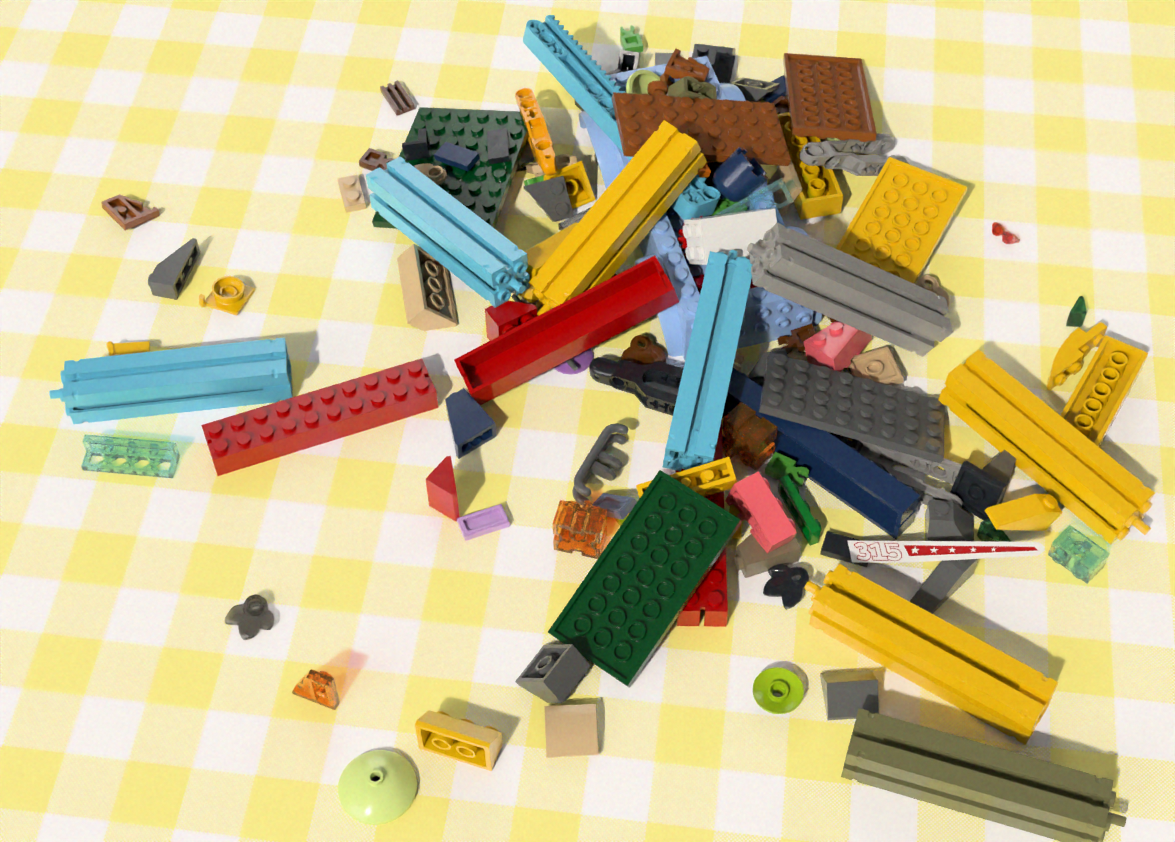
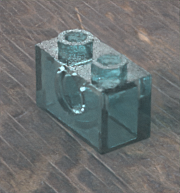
(1090, 557)

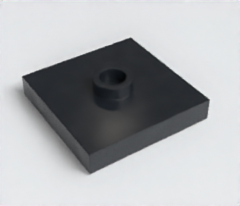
(977, 489)

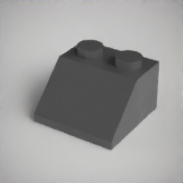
(554, 672)

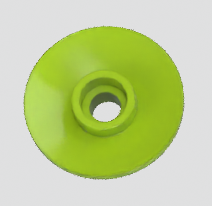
(778, 681)

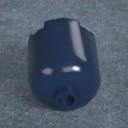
(738, 176)

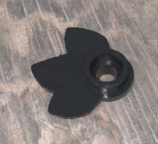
(784, 586)

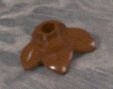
(643, 355)

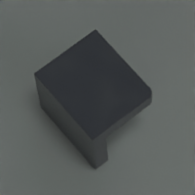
(418, 149)

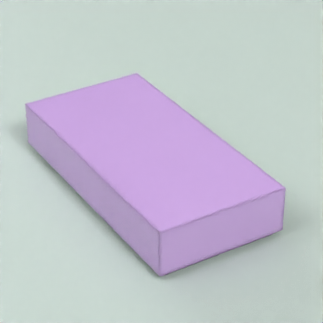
(483, 522)

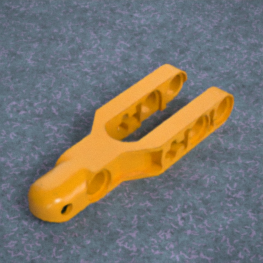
(538, 134)

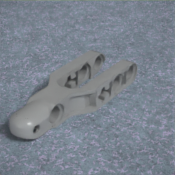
(843, 155)
(888, 458)

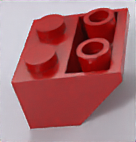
(507, 317)

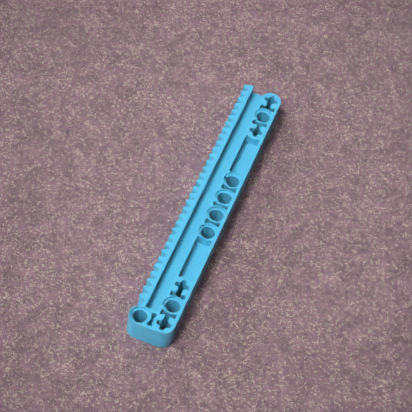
(594, 94)

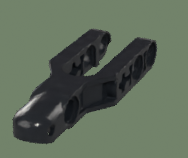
(630, 378)

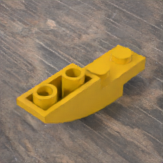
(1071, 353)

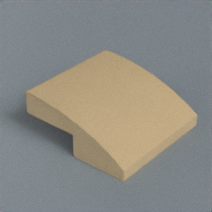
(571, 730)

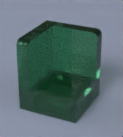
(988, 533)

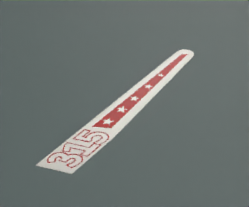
(937, 550)

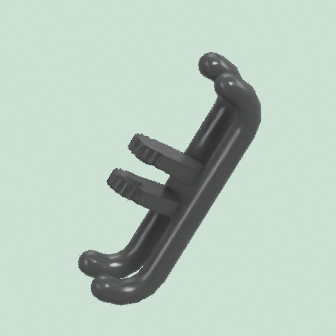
(598, 460)

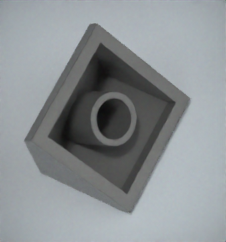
(847, 692)

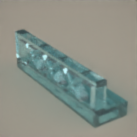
(759, 195)
(132, 451)

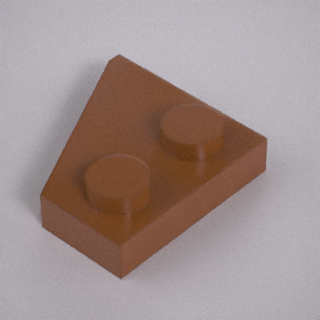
(680, 67)

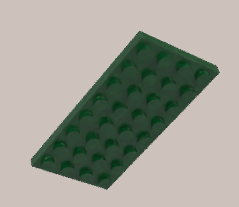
(644, 577)

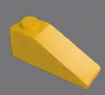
(1030, 512)

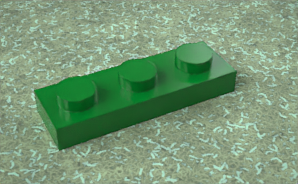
(799, 510)

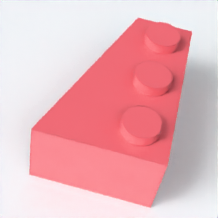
(762, 512)

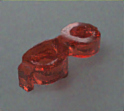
(1007, 237)

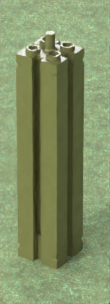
(980, 779)

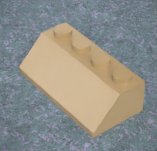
(426, 290)

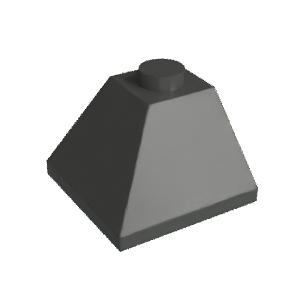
(754, 89)
(947, 522)

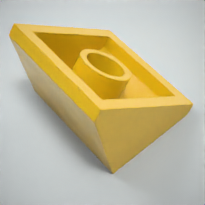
(577, 184)

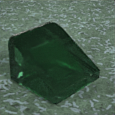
(1077, 313)

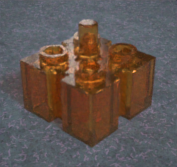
(748, 436)
(580, 528)

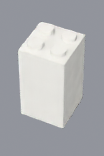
(726, 233)

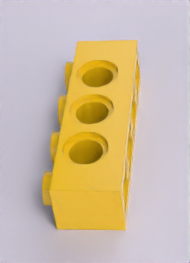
(704, 479)

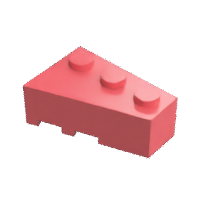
(835, 346)

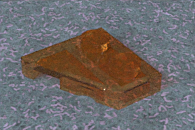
(318, 688)

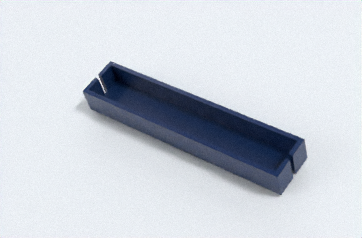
(834, 464)

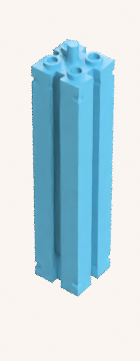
(449, 231)
(708, 362)
(175, 381)

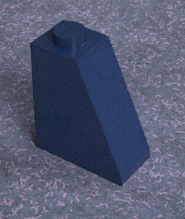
(468, 423)

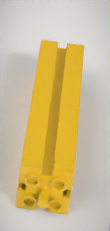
(620, 217)
(1047, 448)
(931, 652)

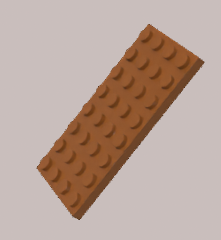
(828, 97)
(713, 123)

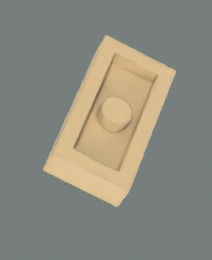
(351, 193)

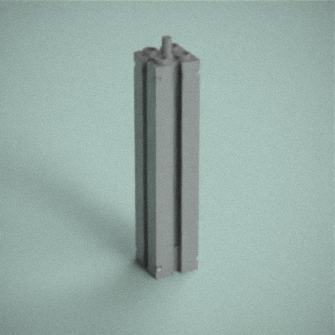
(848, 290)

